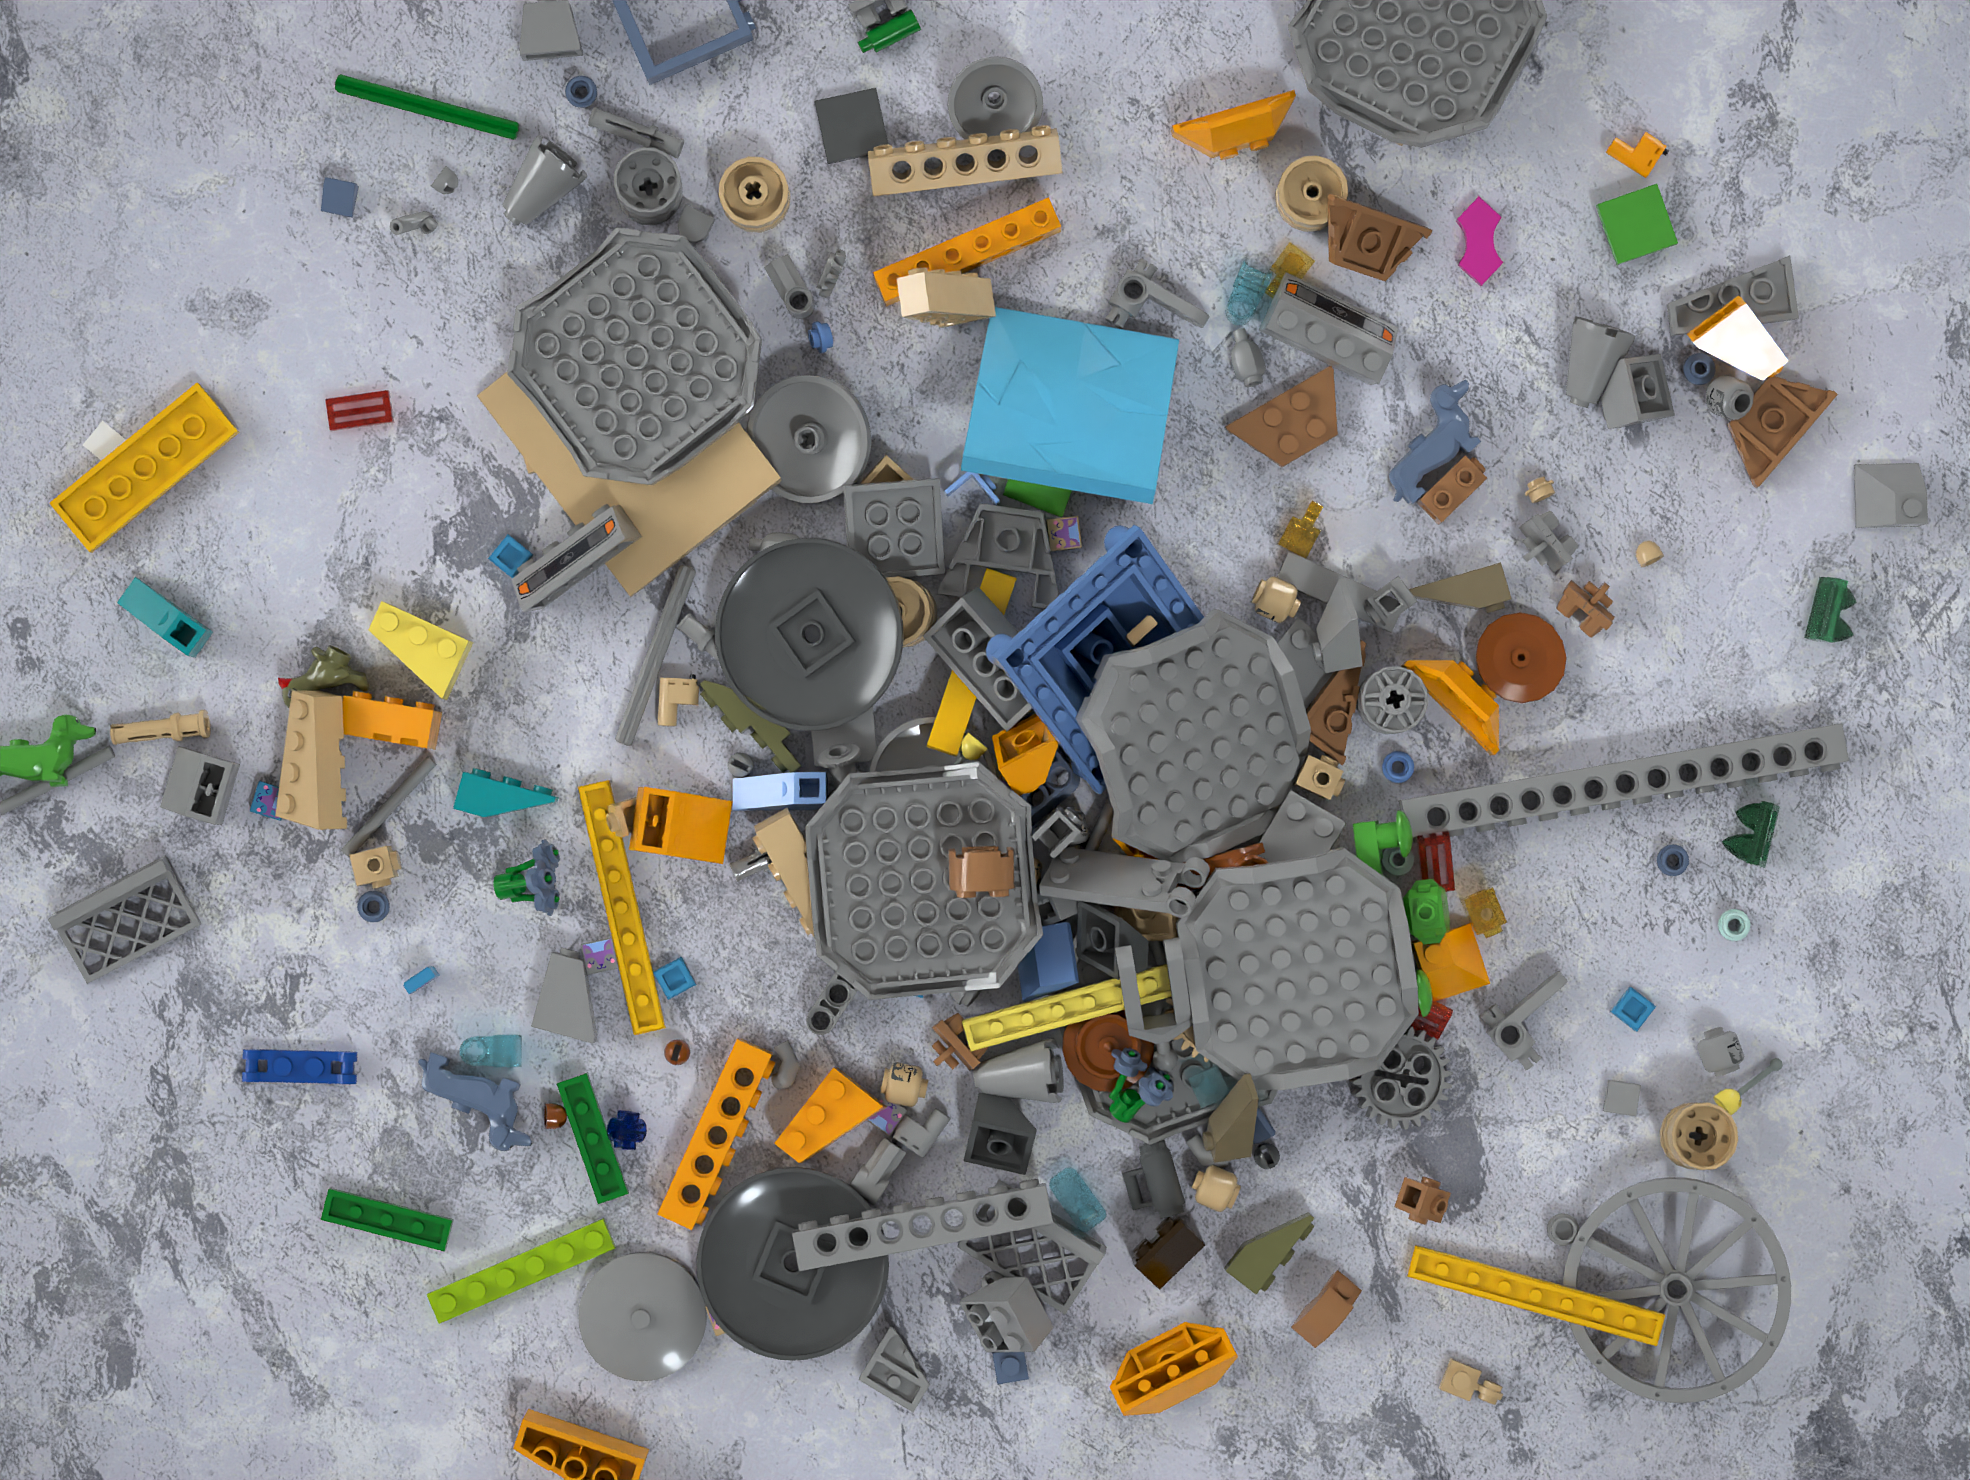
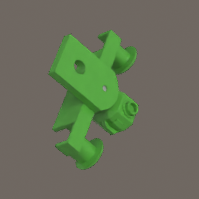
(1424, 903)

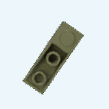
(1261, 1255)

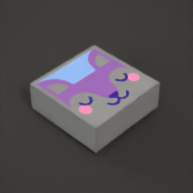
(599, 956)
(889, 1117)

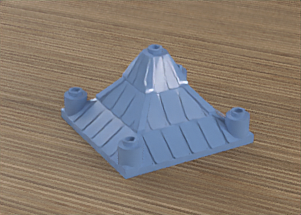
(1063, 645)

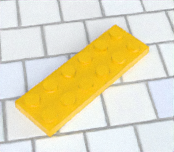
(144, 467)

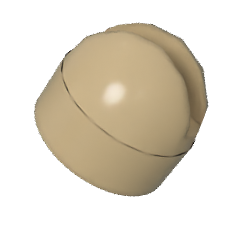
(1648, 553)

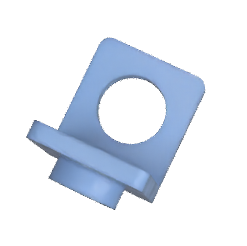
(983, 481)

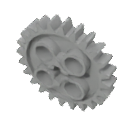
(1395, 1104)

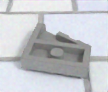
(895, 1372)

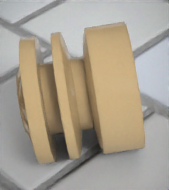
(1717, 1138)

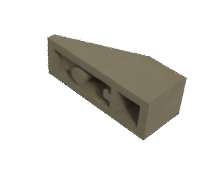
(1471, 590)
(1233, 1123)

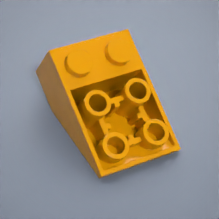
(680, 825)

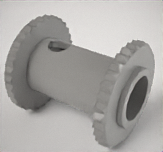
(840, 761)

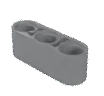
(828, 1005)

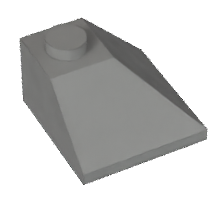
(1637, 392)
(1889, 495)
(1338, 632)

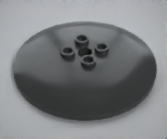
(765, 642)
(753, 1291)

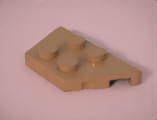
(1369, 238)
(1292, 421)
(1775, 423)

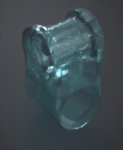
(1249, 289)
(498, 1051)

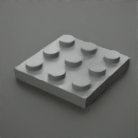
(897, 526)

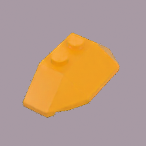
(1236, 127)
(1461, 698)
(1172, 1368)

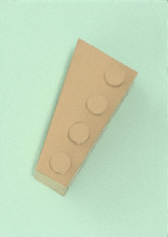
(945, 297)
(312, 762)
(787, 850)

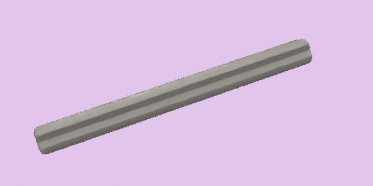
(655, 655)

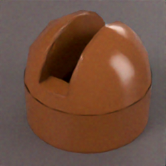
(684, 1053)
(554, 1116)

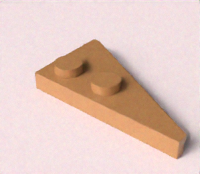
(1333, 709)

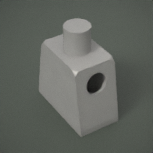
(549, 31)

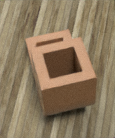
(1327, 1310)

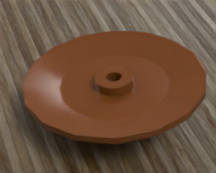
(1521, 657)
(1089, 1049)

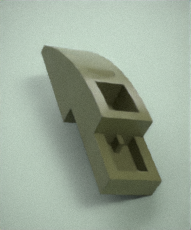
(740, 717)

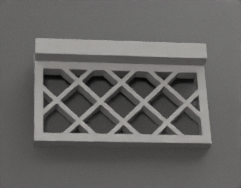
(111, 895)
(1060, 1232)

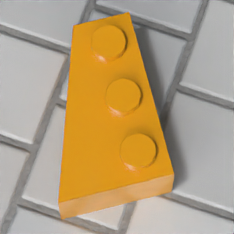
(391, 720)
(828, 1115)

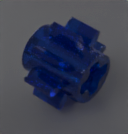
(626, 1130)

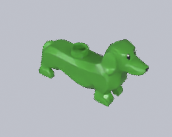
(48, 759)

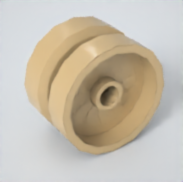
(754, 175)
(1300, 176)
(917, 606)

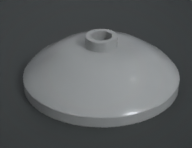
(1016, 107)

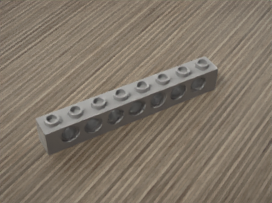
(812, 1255)

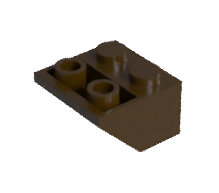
(1167, 1251)

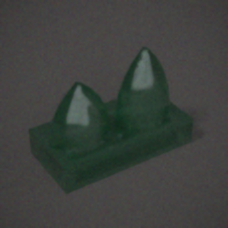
(1824, 620)
(1754, 847)

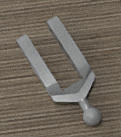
(1158, 1028)

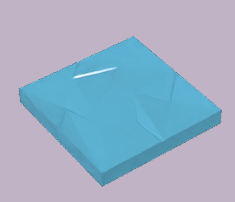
(1071, 405)

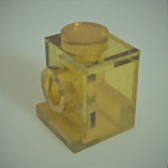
(1473, 907)

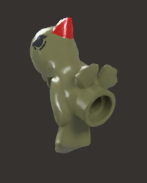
(326, 671)

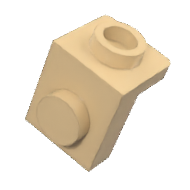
(621, 817)

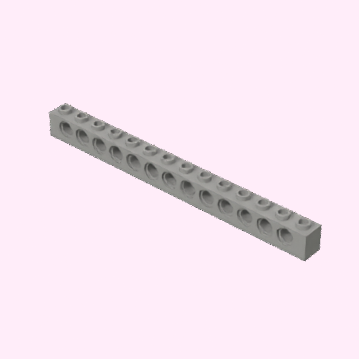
(1828, 739)

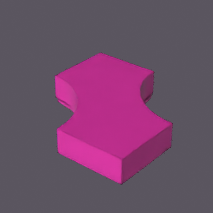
(1478, 226)

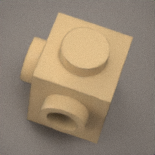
(1320, 777)
(375, 866)

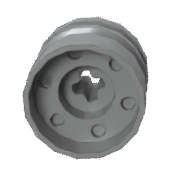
(645, 168)
(1377, 688)

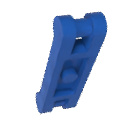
(299, 1066)

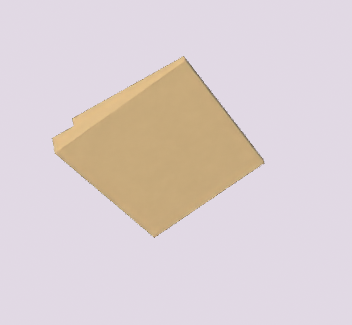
(669, 515)

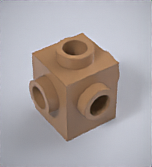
(1422, 1200)

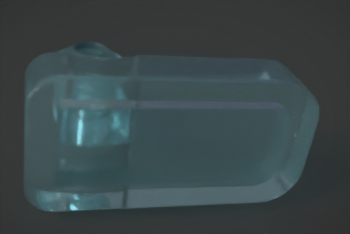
(1077, 1199)

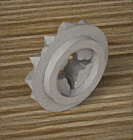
(831, 273)

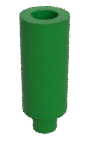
(890, 32)

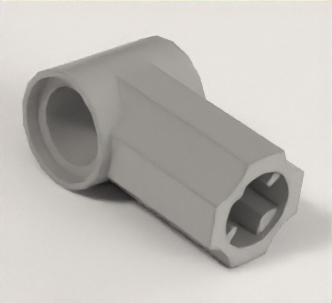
(789, 285)
(874, 1176)

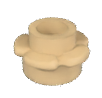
(1540, 489)

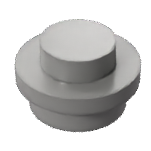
(1562, 1229)

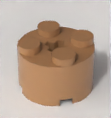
(981, 870)

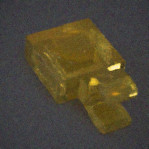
(1291, 261)
(1301, 534)

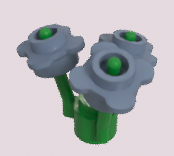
(538, 880)
(1151, 1089)

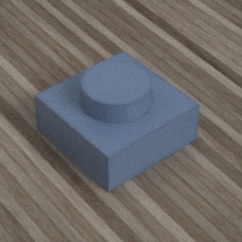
(1010, 1367)

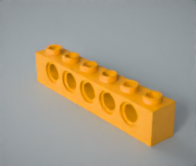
(975, 246)
(675, 1205)

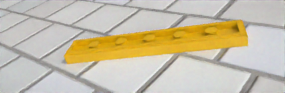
(957, 698)

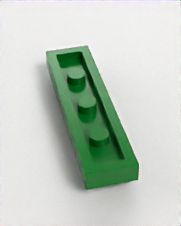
(592, 1138)
(387, 1219)

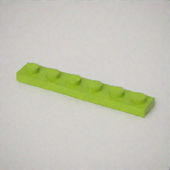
(521, 1270)

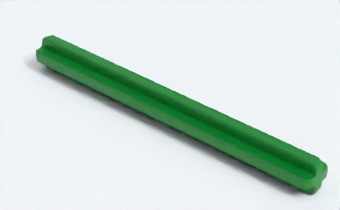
(427, 107)

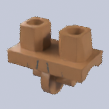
(1576, 597)
(948, 1032)

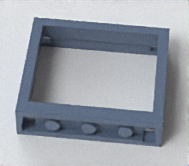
(693, 57)

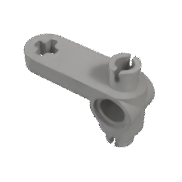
(1126, 307)
(1521, 1047)

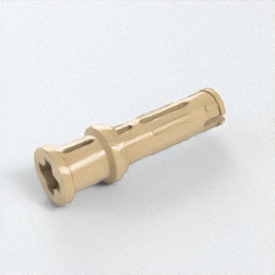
(174, 727)

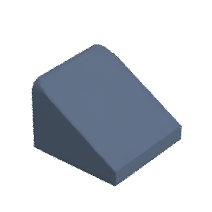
(339, 197)
(1263, 1128)

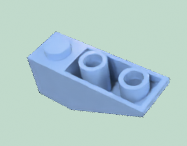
(781, 791)

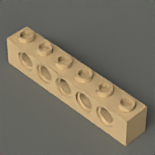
(981, 169)

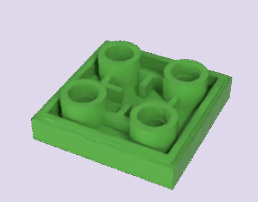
(1636, 224)

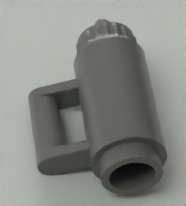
(1160, 1179)

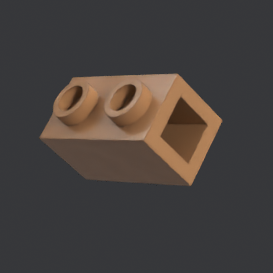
(1453, 489)

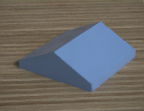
(1049, 963)

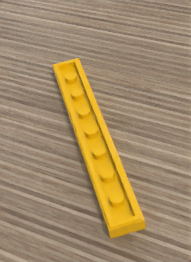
(622, 911)
(1536, 1295)

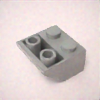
(199, 786)
(1007, 1316)

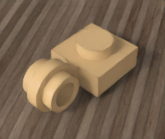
(1462, 1381)

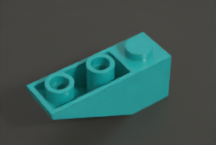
(165, 618)
(490, 797)

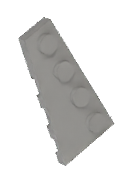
(1765, 290)

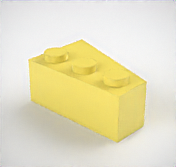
(422, 646)

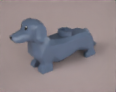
(1438, 446)
(478, 1094)

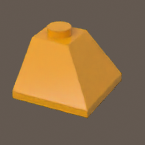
(1025, 754)
(1453, 963)

